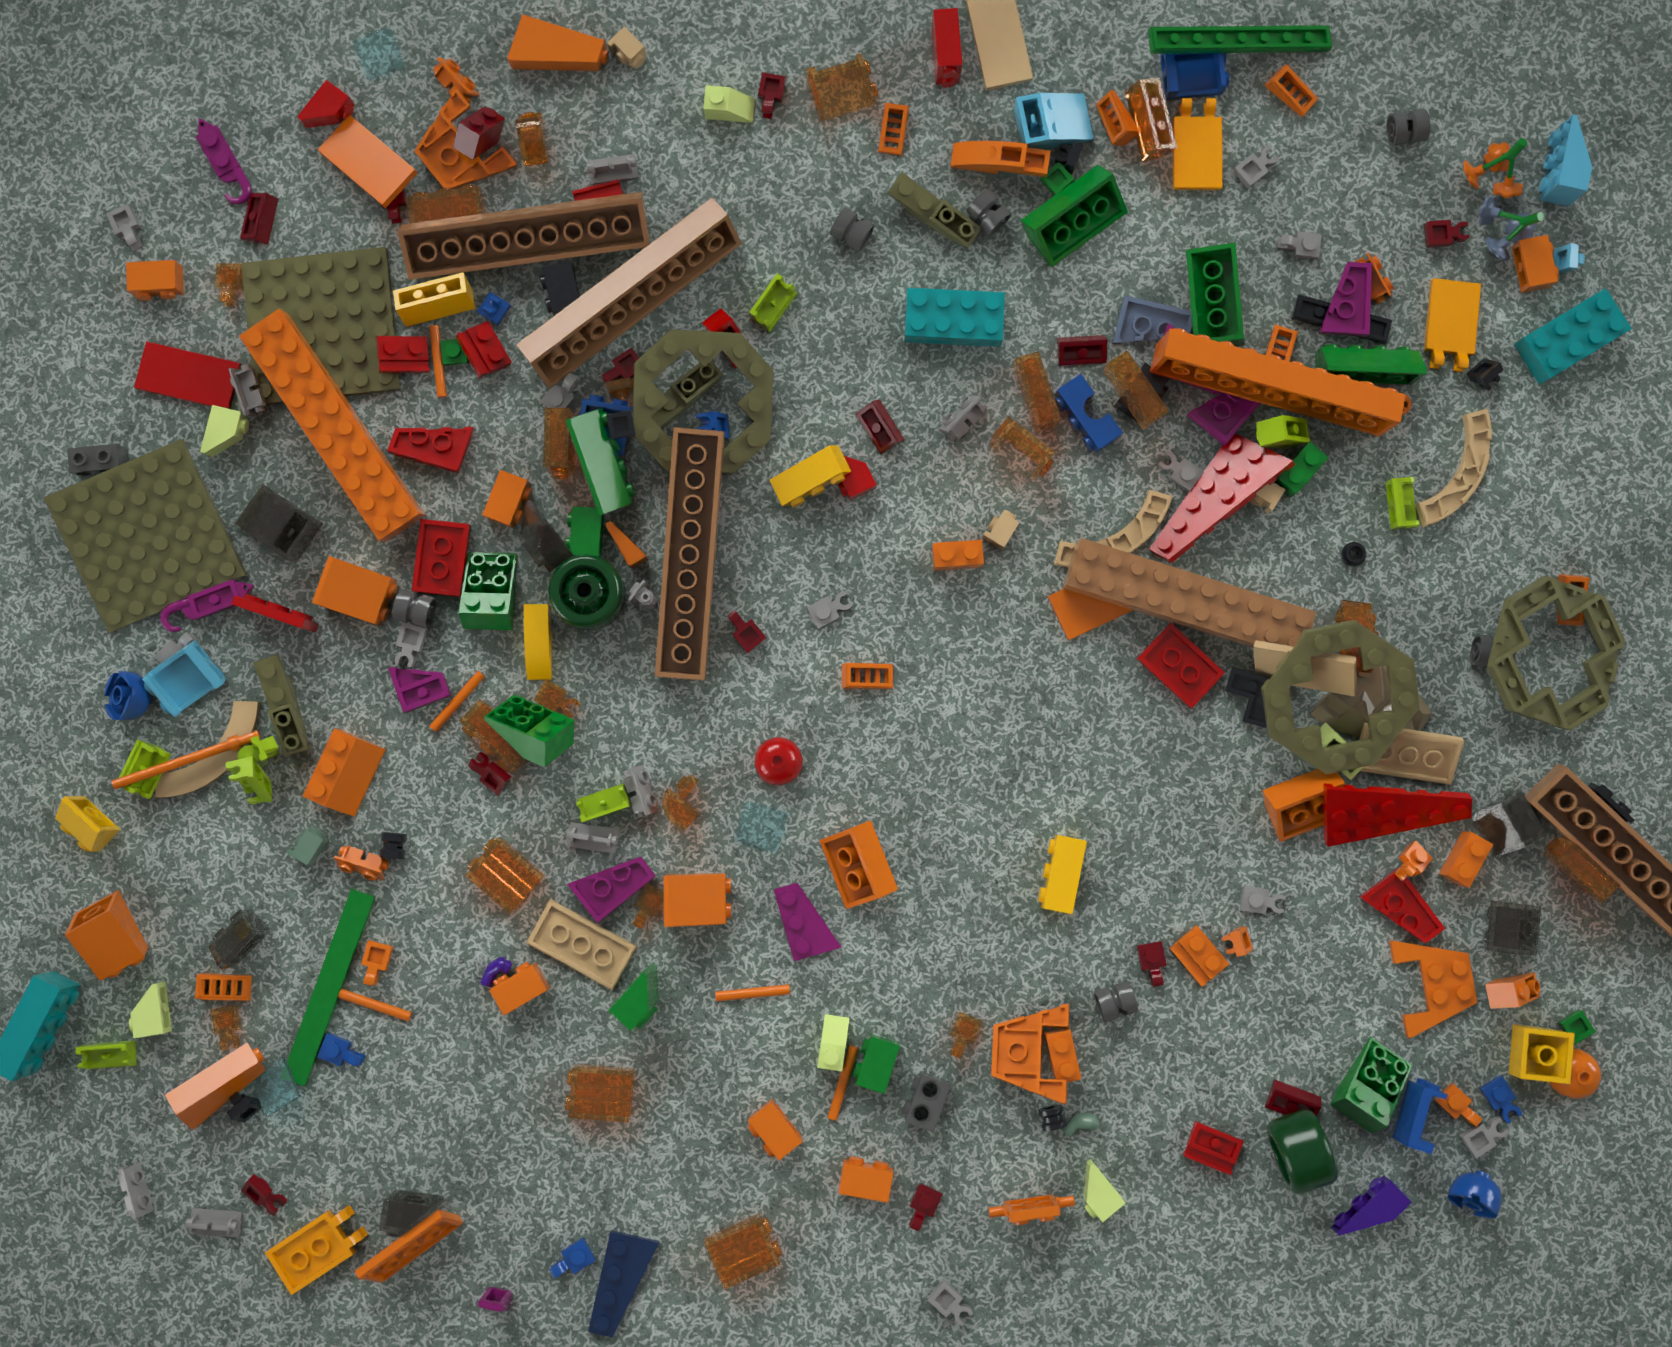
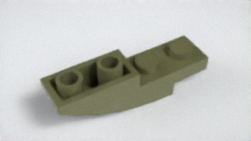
(933, 212)
(687, 392)
(283, 705)

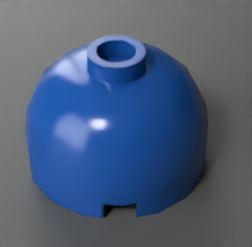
(126, 696)
(1478, 1192)

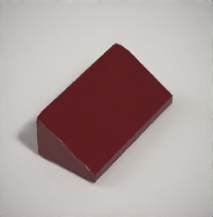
(259, 218)
(1082, 350)
(879, 426)
(1289, 1099)

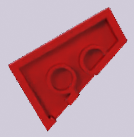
(434, 447)
(1403, 906)

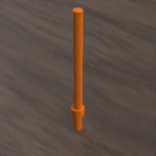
(234, 743)

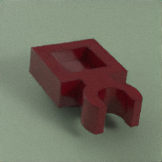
(1441, 233)

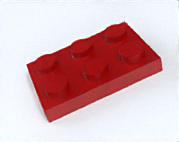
(441, 557)
(275, 611)
(1180, 665)

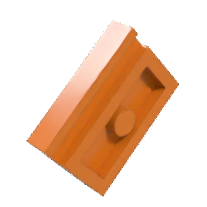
(1199, 956)

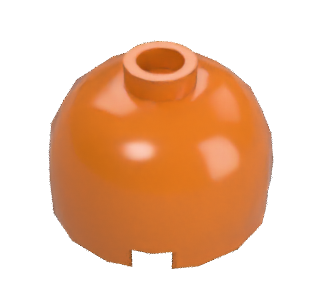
(1584, 1077)

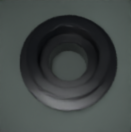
(1361, 554)

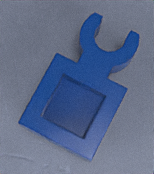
(714, 421)
(1499, 1096)

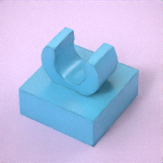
(1568, 258)

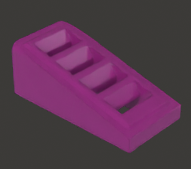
(495, 1299)

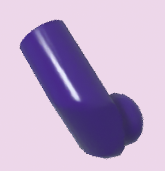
(493, 969)

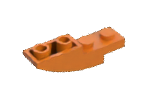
(1000, 156)

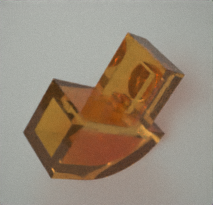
(532, 138)
(676, 807)

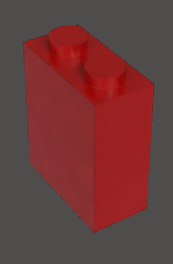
(946, 47)

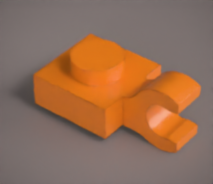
(1414, 861)
(377, 958)
(1457, 1105)

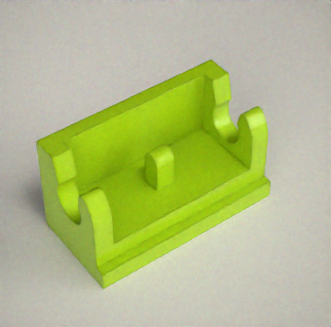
(772, 303)
(1401, 503)
(142, 757)
(251, 778)
(603, 803)
(107, 1054)

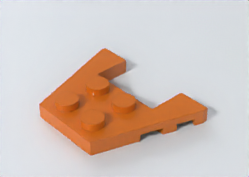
(448, 164)
(1445, 981)
(1019, 1052)

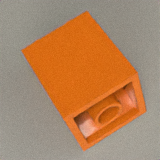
(355, 591)
(696, 899)
(107, 936)

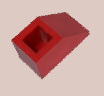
(858, 481)

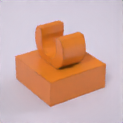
(1241, 941)

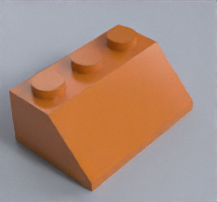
(344, 772)
(1298, 803)
(858, 865)

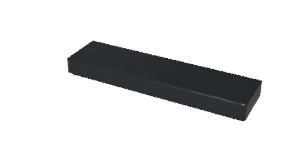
(1314, 311)

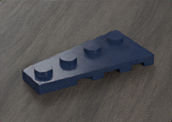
(621, 1273)

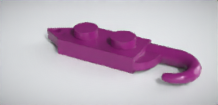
(222, 159)
(205, 602)

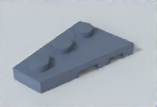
(1147, 320)

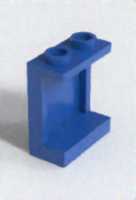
(1194, 75)
(1414, 1113)

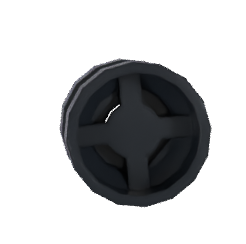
(393, 845)

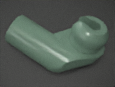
(1081, 1121)

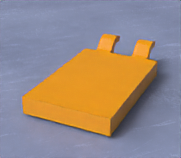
(1199, 148)
(1452, 322)
(314, 1249)

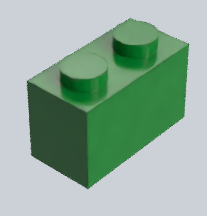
(1306, 463)
(586, 531)
(876, 1063)

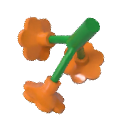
(1498, 158)

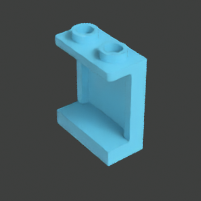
(183, 678)

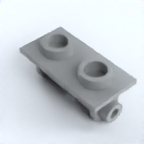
(612, 168)
(249, 401)
(969, 410)
(641, 594)
(638, 780)
(592, 837)
(138, 1199)
(214, 1222)

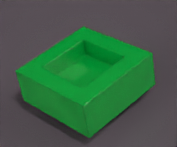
(1057, 179)
(452, 353)
(1577, 1024)

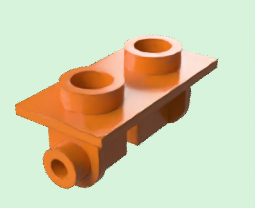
(449, 73)
(1379, 286)
(351, 861)

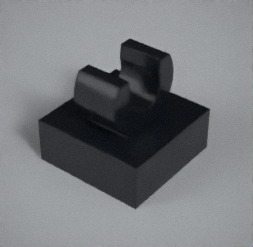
(1071, 156)
(1485, 372)
(620, 424)
(243, 1107)

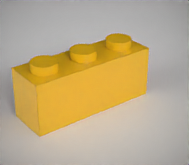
(434, 299)
(810, 476)
(1062, 874)

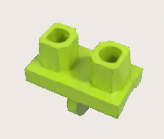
(260, 750)

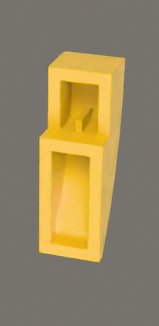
(538, 641)

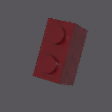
(479, 132)

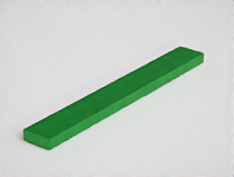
(1239, 39)
(329, 985)

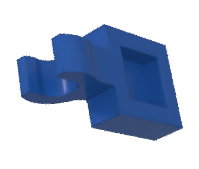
(338, 1050)
(575, 1257)

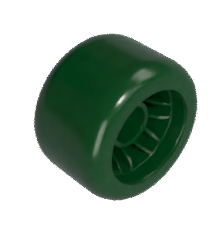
(600, 606)
(1302, 1152)

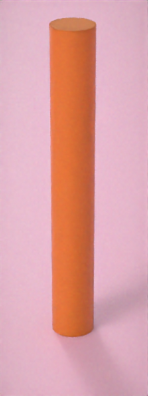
(437, 361)
(457, 701)
(752, 992)
(375, 1005)
(843, 1082)

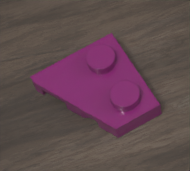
(418, 687)

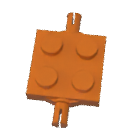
(1026, 1209)

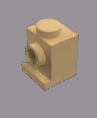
(627, 48)
(1268, 497)
(1001, 529)

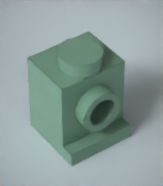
(309, 845)

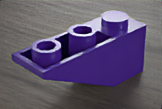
(1377, 1206)

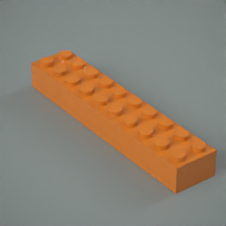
(1277, 382)
(332, 425)

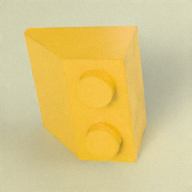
(85, 822)
(1541, 1054)

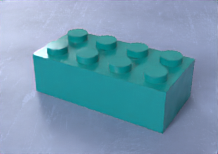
(954, 317)
(1572, 336)
(35, 1023)

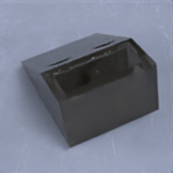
(278, 524)

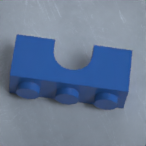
(1096, 432)

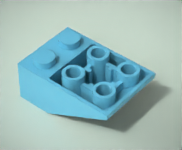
(1052, 120)
(1566, 166)

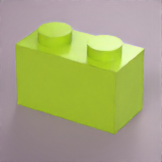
(1282, 432)

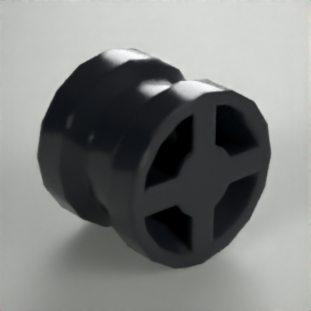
(1052, 1117)

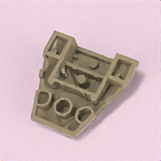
(1372, 696)

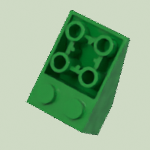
(489, 591)
(532, 729)
(1372, 1087)

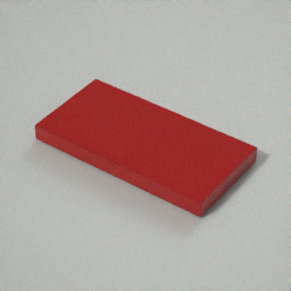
(186, 375)

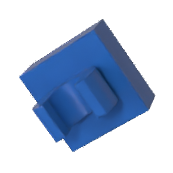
(493, 308)

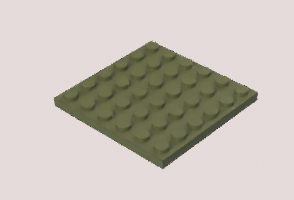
(337, 305)
(145, 535)

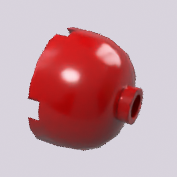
(778, 761)

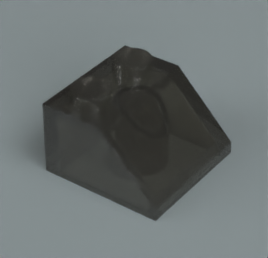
(542, 539)
(1508, 823)
(1513, 928)
(238, 939)
(405, 1210)

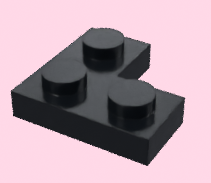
(1249, 685)

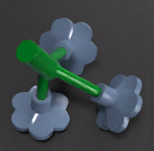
(1519, 226)

